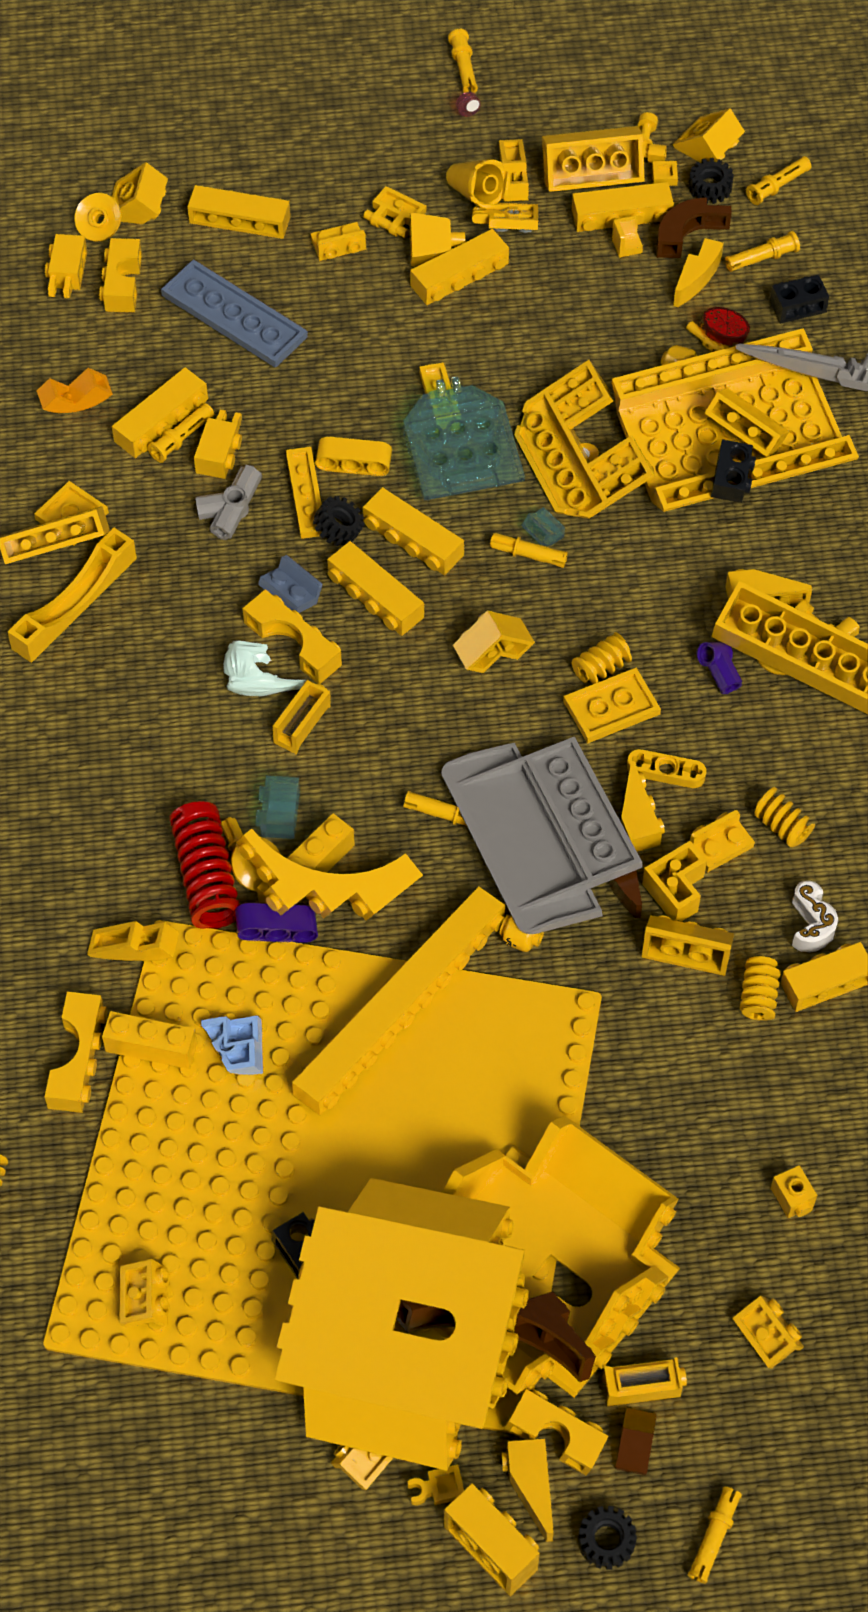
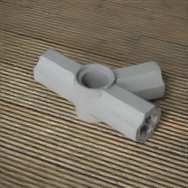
(223, 506)

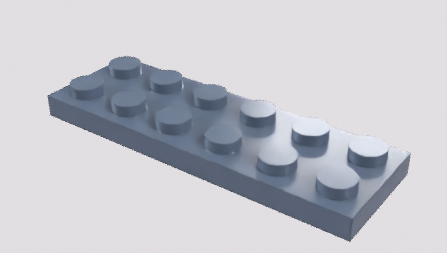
(234, 313)

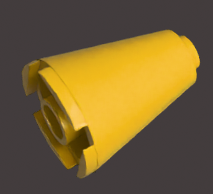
(480, 181)

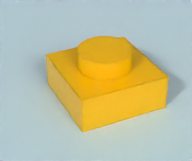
(665, 172)

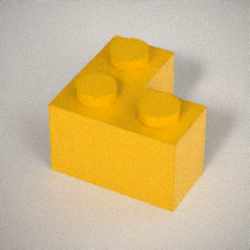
(491, 638)
(671, 881)

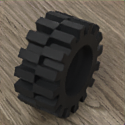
(715, 171)
(345, 513)
(602, 1556)

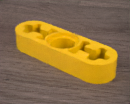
(672, 778)

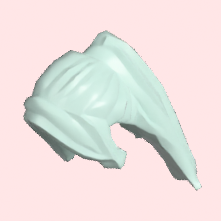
(247, 678)

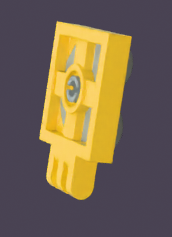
(508, 216)

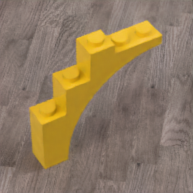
(325, 891)

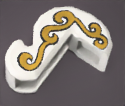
(817, 913)

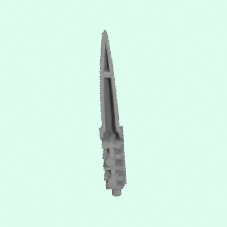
(816, 365)

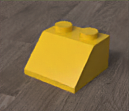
(710, 136)
(140, 194)

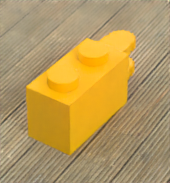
(66, 264)
(218, 445)

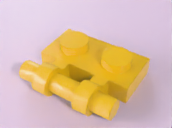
(396, 206)

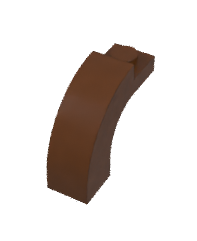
(686, 218)

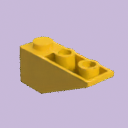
(639, 815)

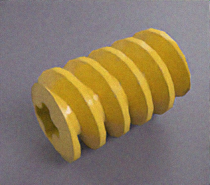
(602, 658)
(782, 819)
(759, 988)

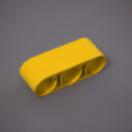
(353, 456)

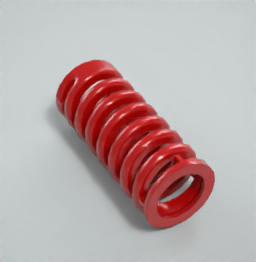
(191, 868)

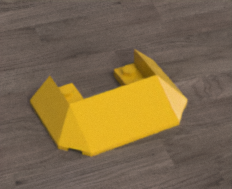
(556, 453)

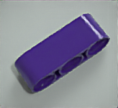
(261, 923)

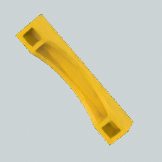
(40, 628)

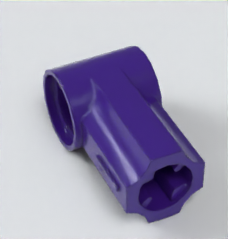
(719, 661)

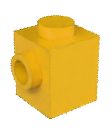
(794, 1192)

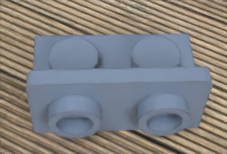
(292, 584)

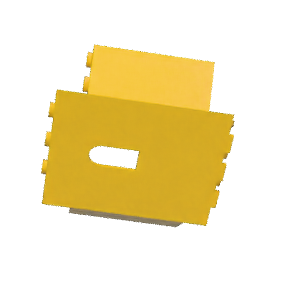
(591, 1217)
(387, 1386)

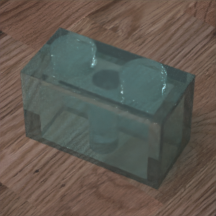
(279, 807)

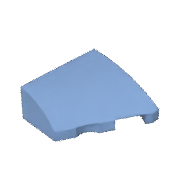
(237, 1043)

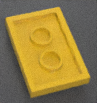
(611, 705)

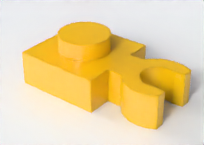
(442, 1486)

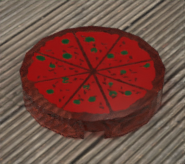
(725, 325)

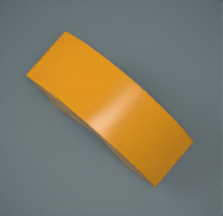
(83, 393)

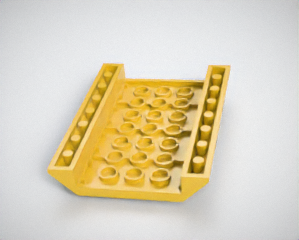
(682, 443)

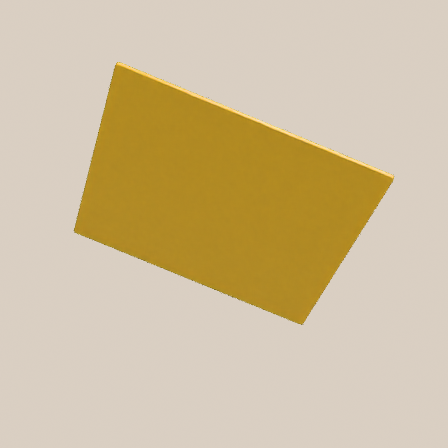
(215, 1160)

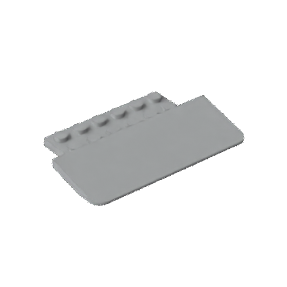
(541, 830)

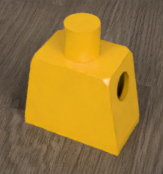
(431, 237)

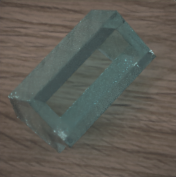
(544, 527)

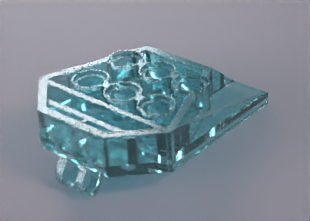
(461, 411)

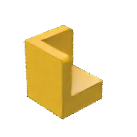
(626, 237)

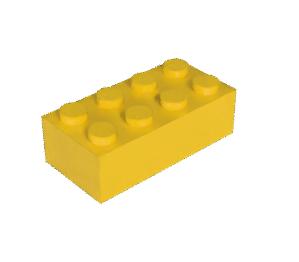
(593, 158)

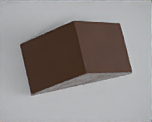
(636, 1441)

